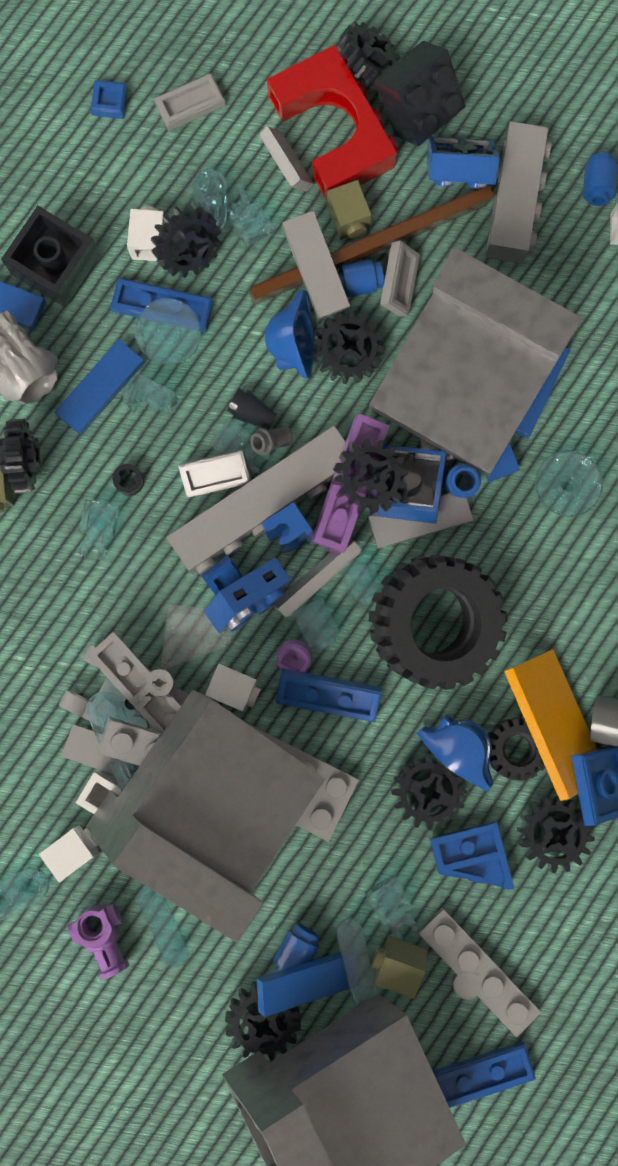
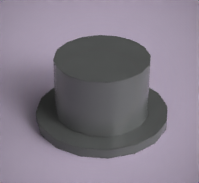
(605, 721)

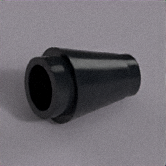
(251, 410)

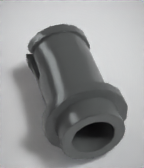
(265, 440)

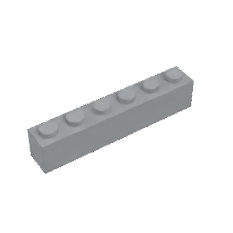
(244, 511)

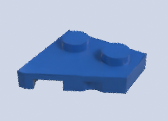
(473, 855)

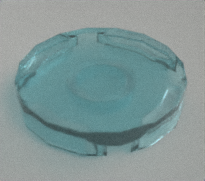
(168, 331)

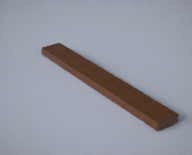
(379, 241)

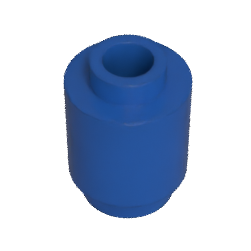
(600, 179)
(361, 277)
(472, 477)
(297, 947)

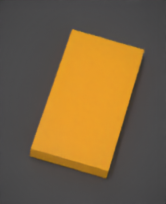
(551, 717)

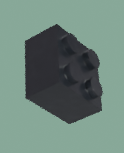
(420, 93)
(51, 256)

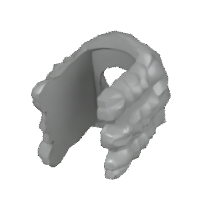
(25, 369)

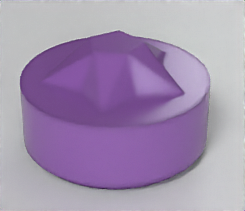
(294, 656)

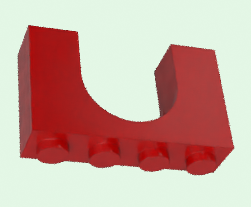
(327, 81)

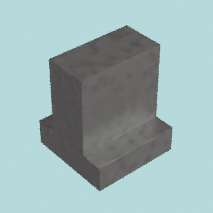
(474, 362)
(206, 814)
(348, 1097)

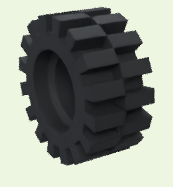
(499, 761)

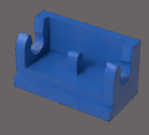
(291, 527)

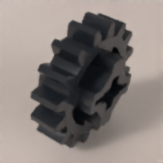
(367, 52)
(186, 240)
(341, 335)
(20, 455)
(375, 489)
(423, 807)
(544, 843)
(263, 1037)

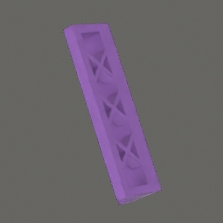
(336, 520)

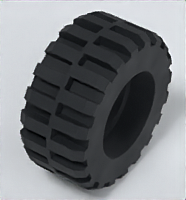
(479, 627)

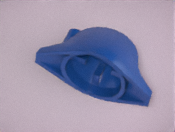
(291, 336)
(462, 748)

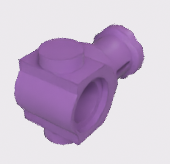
(101, 942)

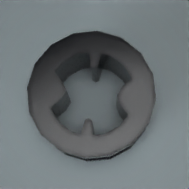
(118, 481)

